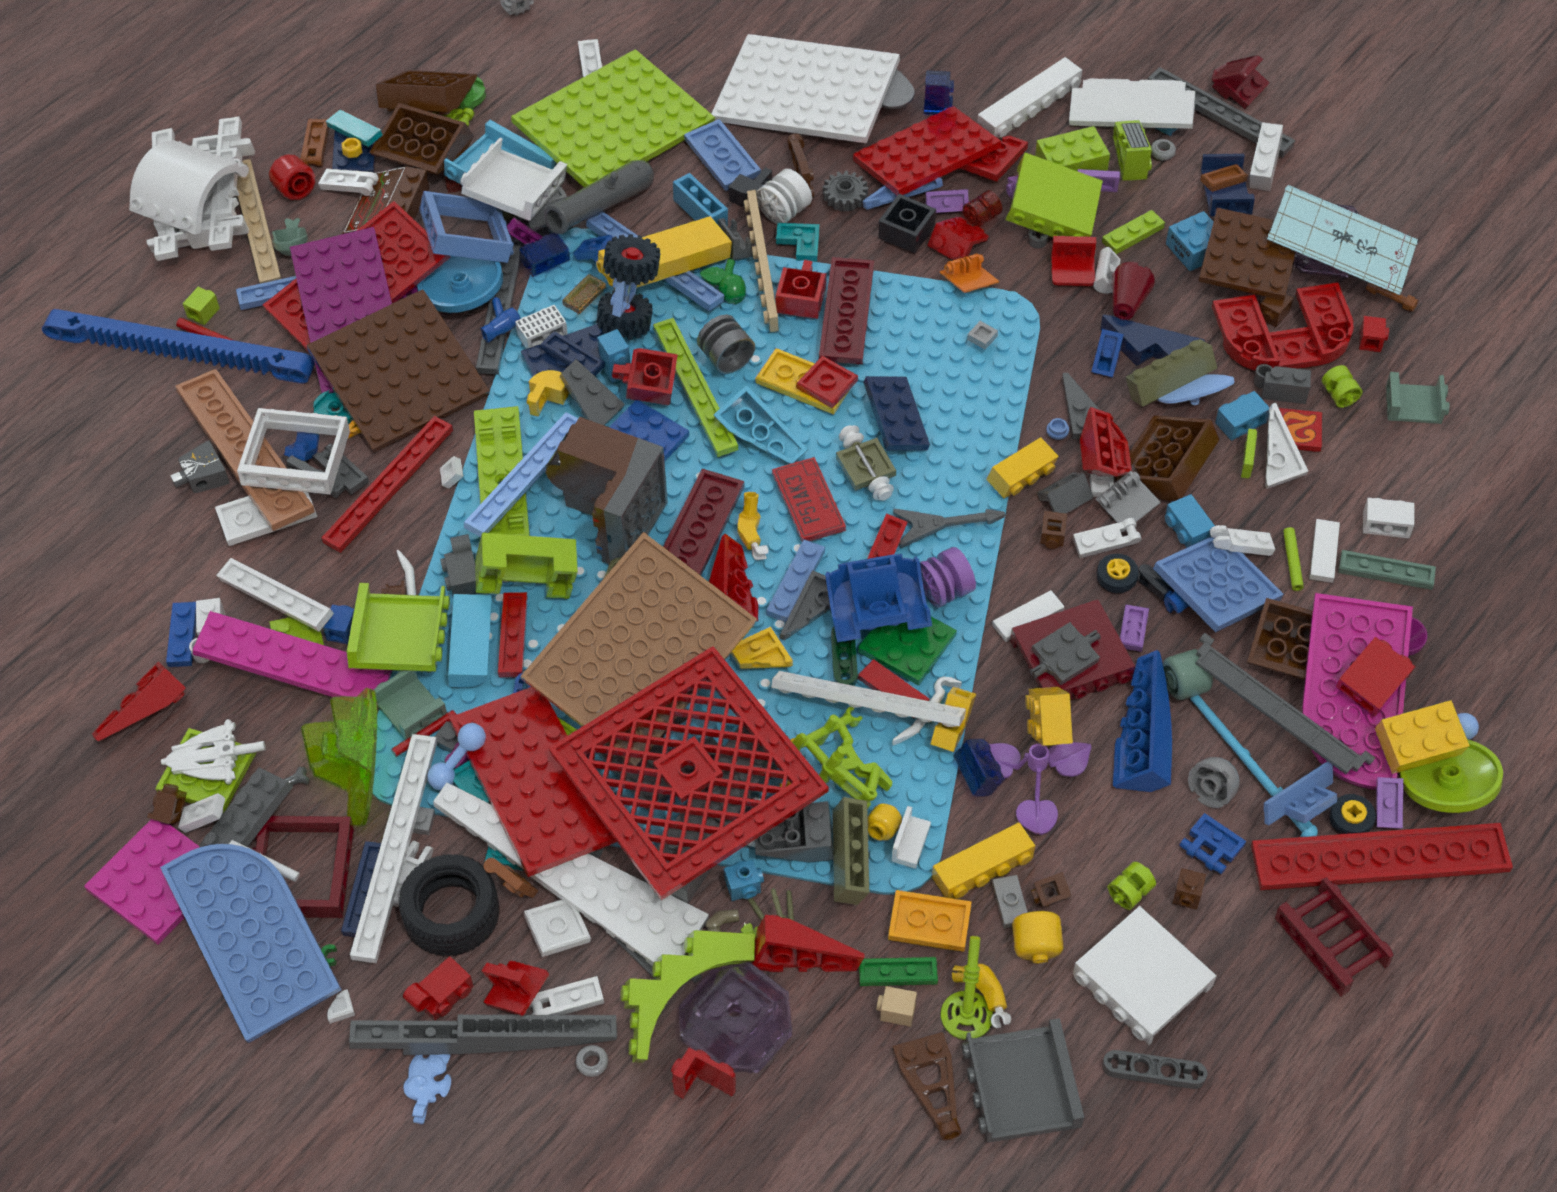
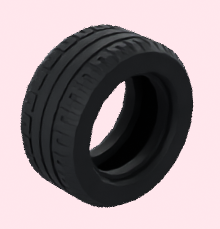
(441, 873)

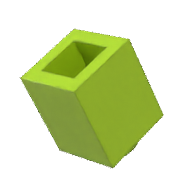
(201, 305)

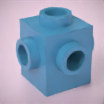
(743, 880)

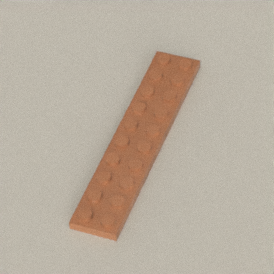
(228, 429)

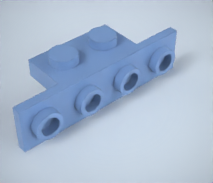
(1303, 798)

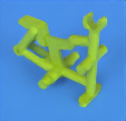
(837, 767)

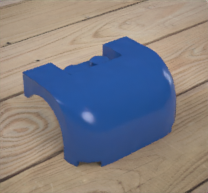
(877, 595)

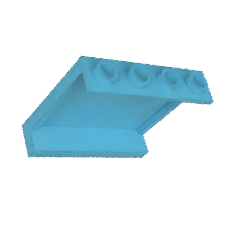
(511, 143)

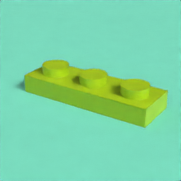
(1133, 232)

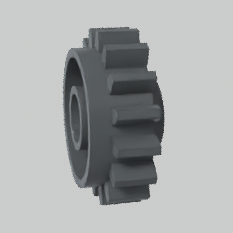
(845, 191)

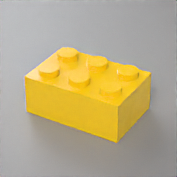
(1049, 716)
(1421, 737)

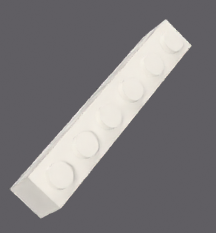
(1030, 98)

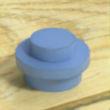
(1058, 429)

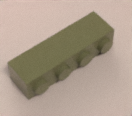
(1171, 372)
(850, 851)

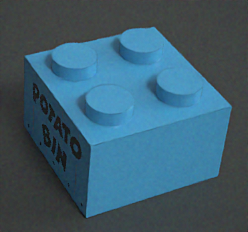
(1190, 239)

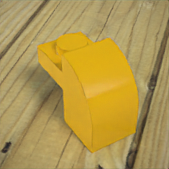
(545, 387)

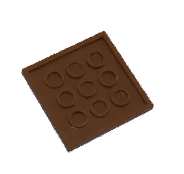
(1243, 256)

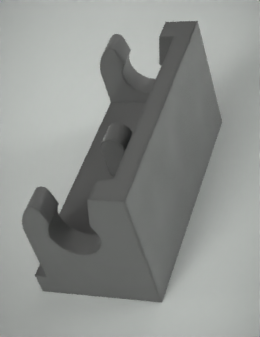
(739, 248)

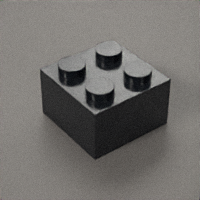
(907, 223)

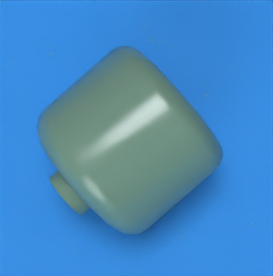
(1184, 677)

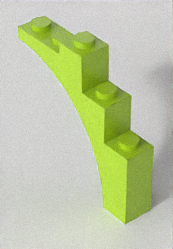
(648, 997)

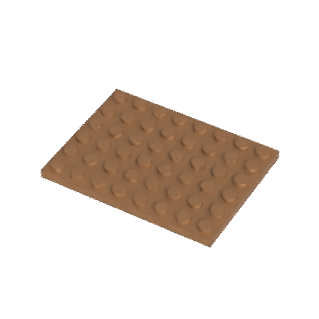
(632, 632)

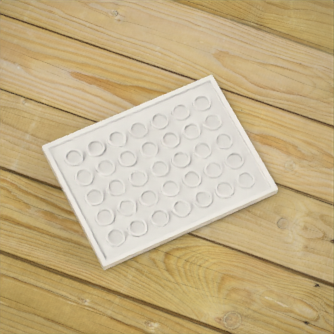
(806, 88)

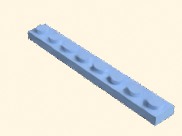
(518, 480)

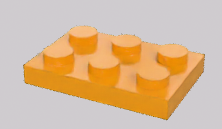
(929, 920)

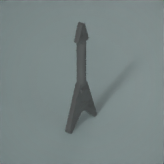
(927, 524)

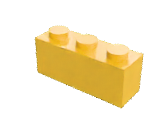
(1022, 468)

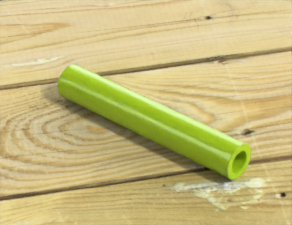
(1293, 559)

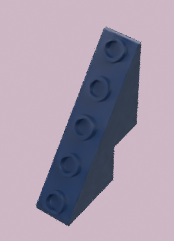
(1145, 341)

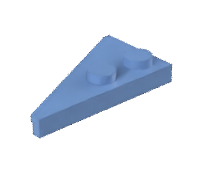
(886, 196)

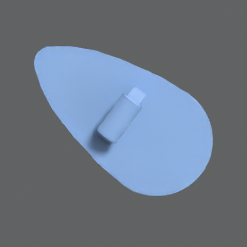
(1198, 388)

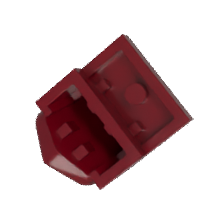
(1240, 80)

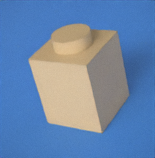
(897, 1006)

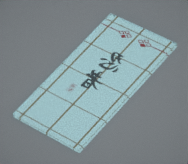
(1343, 239)

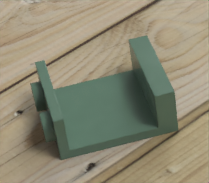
(1416, 402)
(408, 703)

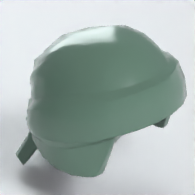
(289, 237)

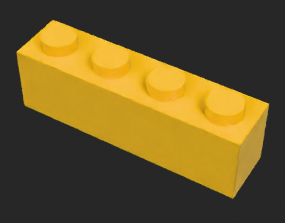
(983, 862)

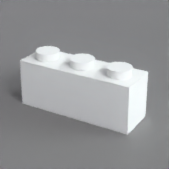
(1266, 156)

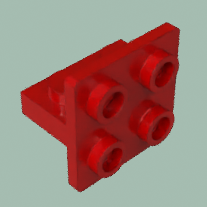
(513, 985)

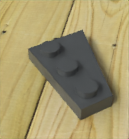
(592, 396)

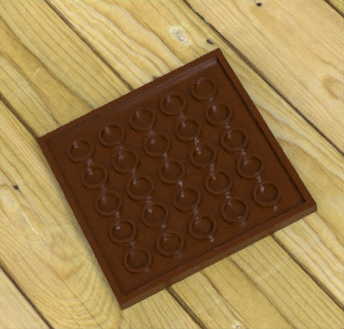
(397, 370)

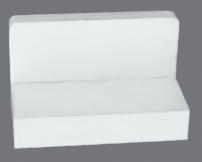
(910, 840)

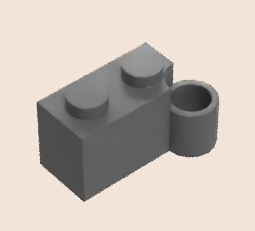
(1283, 383)
(460, 567)

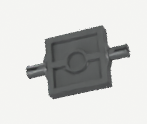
(1065, 653)

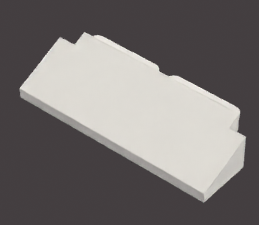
(1149, 101)

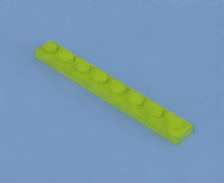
(695, 387)

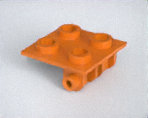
(968, 274)

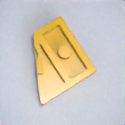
(761, 651)

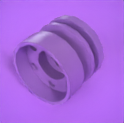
(947, 577)

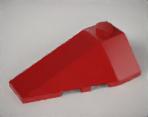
(730, 575)
(154, 692)
(789, 944)

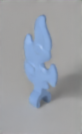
(421, 1083)

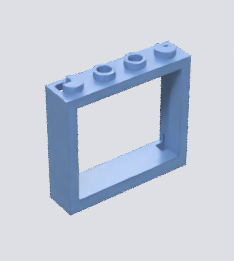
(438, 204)

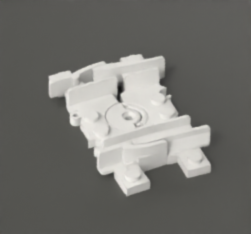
(219, 213)

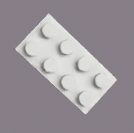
(243, 520)

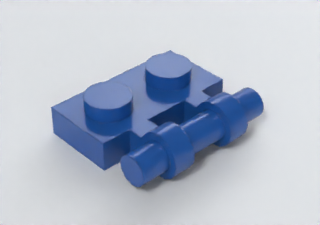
(1215, 837)

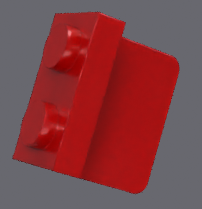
(955, 237)
(1073, 260)
(700, 1065)

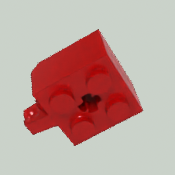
(801, 291)
(648, 375)

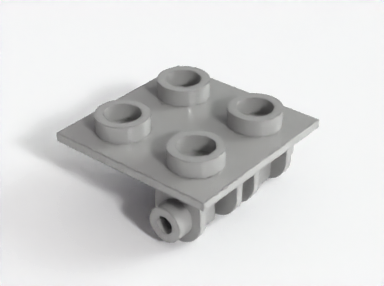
(1128, 499)

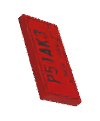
(808, 500)

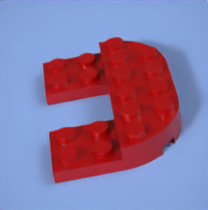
(1320, 343)

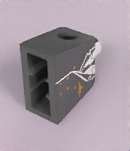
(201, 469)

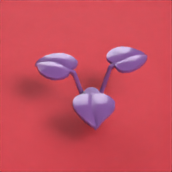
(1069, 761)

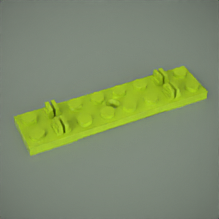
(497, 455)

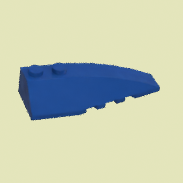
(1145, 744)

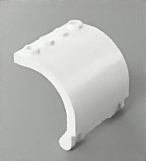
(175, 183)

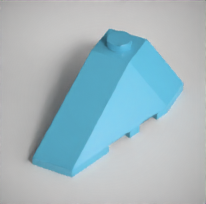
(755, 423)

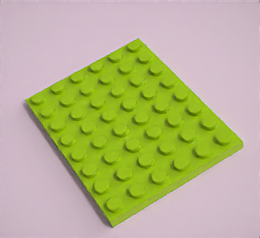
(612, 118)

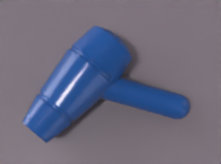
(501, 323)

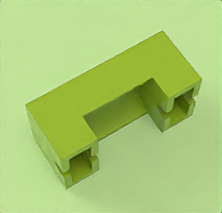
(526, 560)

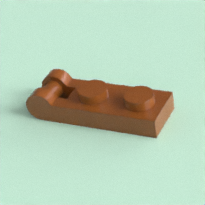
(315, 142)

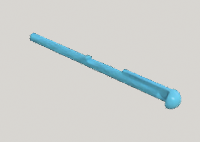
(1307, 828)

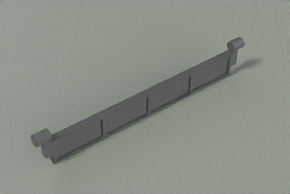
(1278, 709)

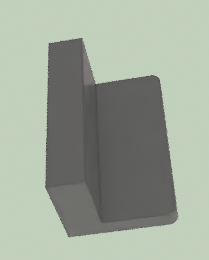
(1067, 493)

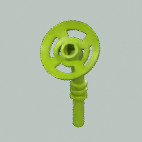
(967, 1006)

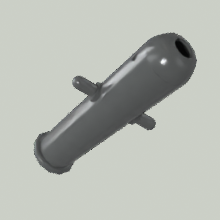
(599, 196)

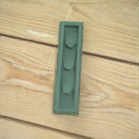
(1387, 569)

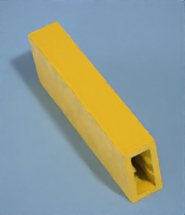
(684, 248)

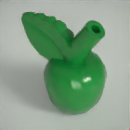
(728, 283)

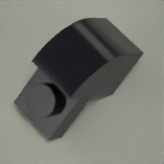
(742, 184)

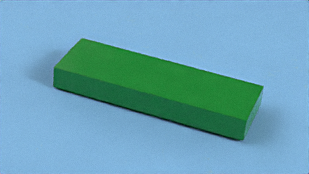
(898, 971)

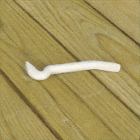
(409, 573)
(937, 698)

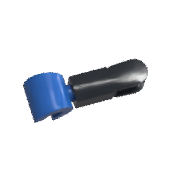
(1157, 585)

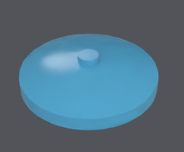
(462, 284)

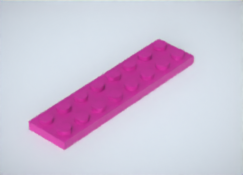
(283, 657)

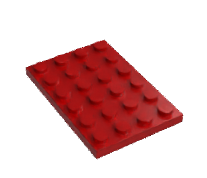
(926, 151)

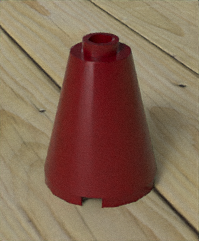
(1130, 288)

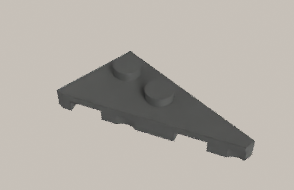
(1077, 405)
(809, 606)

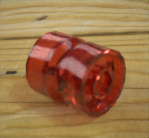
(982, 209)

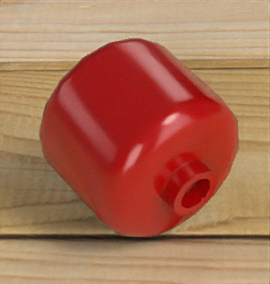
(292, 177)

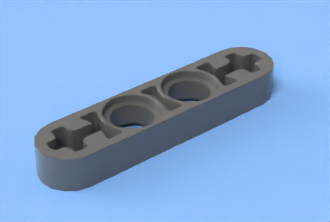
(1154, 1073)

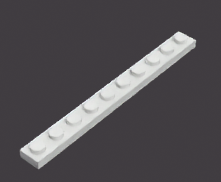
(393, 849)

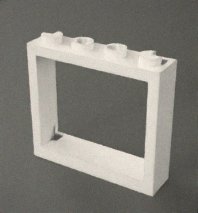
(290, 478)

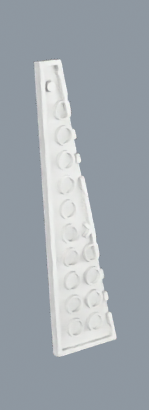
(590, 886)

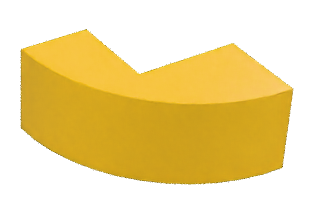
(949, 737)

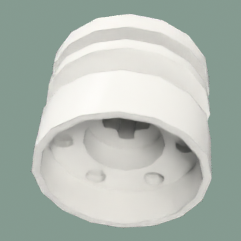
(784, 196)

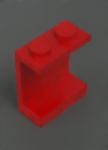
(1375, 675)

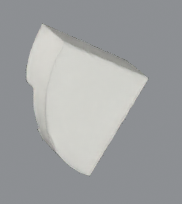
(341, 1007)

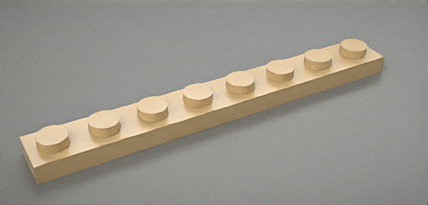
(258, 229)
(761, 267)

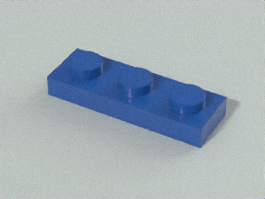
(181, 634)

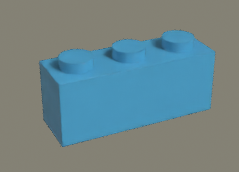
(697, 199)

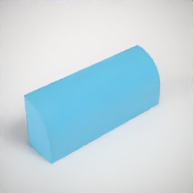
(469, 640)

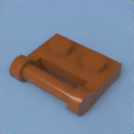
(513, 880)

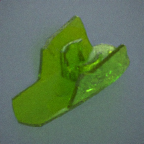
(346, 750)

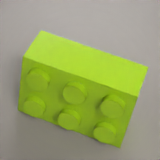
(1075, 150)

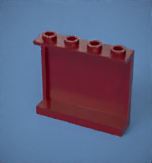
(1114, 663)

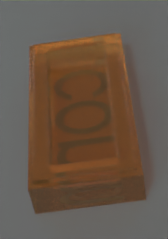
(584, 294)

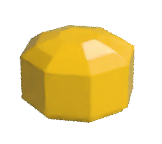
(351, 147)

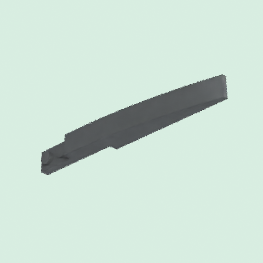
(482, 1033)

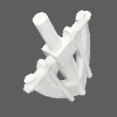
(187, 755)

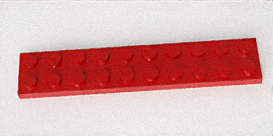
(1381, 856)

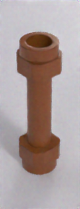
(1408, 302)

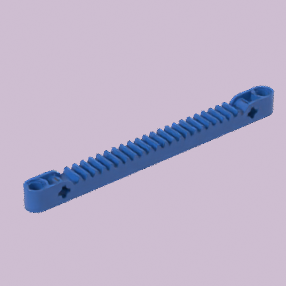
(293, 367)

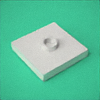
(556, 927)

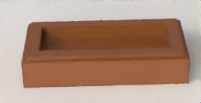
(1224, 177)

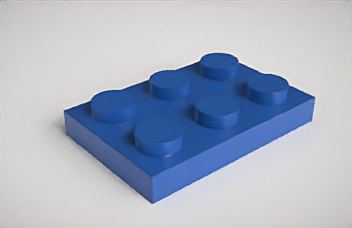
(651, 426)

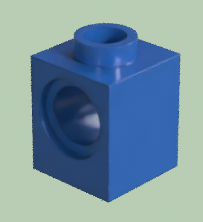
(339, 625)

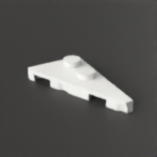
(1283, 456)

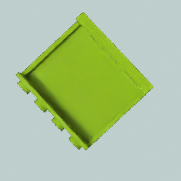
(1054, 198)
(397, 631)

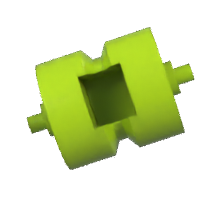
(1341, 386)
(1131, 885)

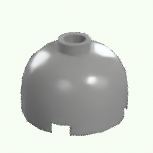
(1214, 781)

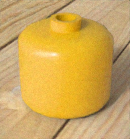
(1037, 936)

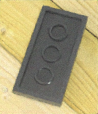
(249, 810)

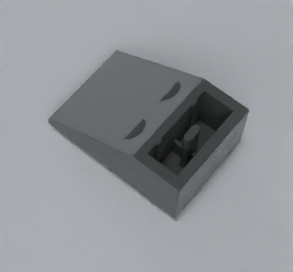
(800, 837)

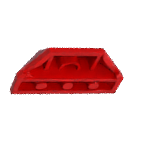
(1104, 446)

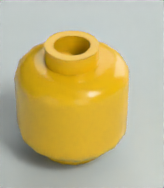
(884, 822)

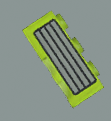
(1132, 150)

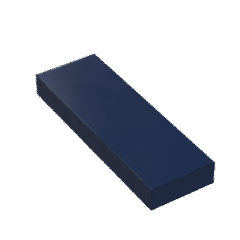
(568, 351)

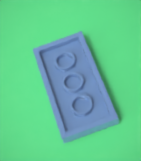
(721, 153)

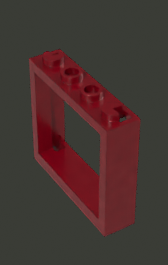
(324, 824)

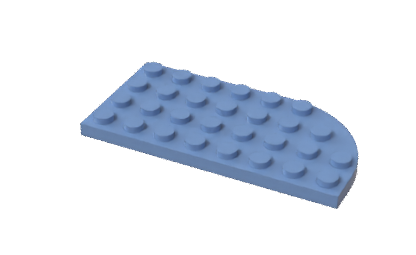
(251, 935)

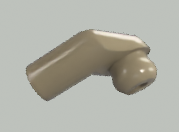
(721, 917)

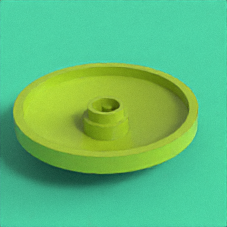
(1456, 782)

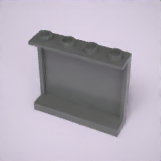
(1023, 1083)

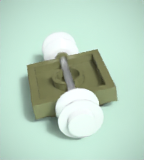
(865, 463)

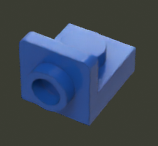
(304, 446)

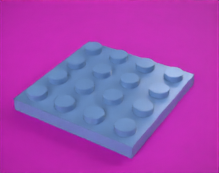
(1217, 583)

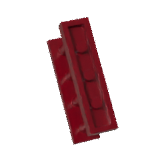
(1324, 957)

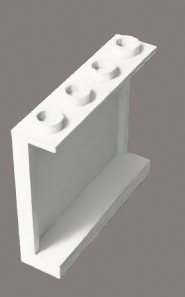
(512, 182)
(1143, 974)

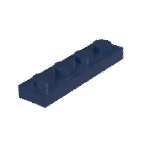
(360, 888)

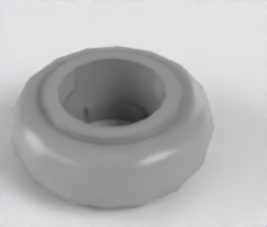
(1163, 144)
(591, 1050)

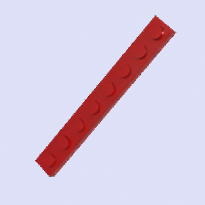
(387, 484)

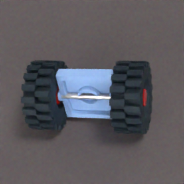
(628, 263)

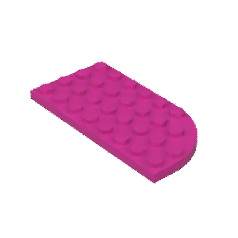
(1337, 637)

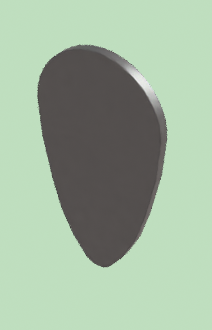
(899, 92)

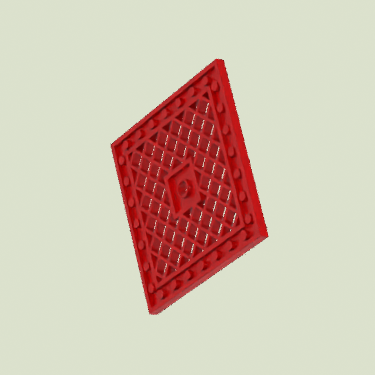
(746, 827)

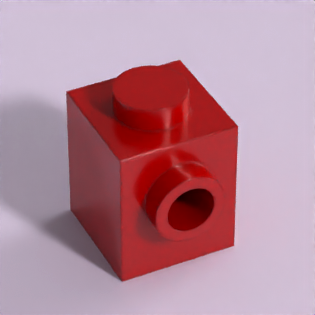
(1373, 334)

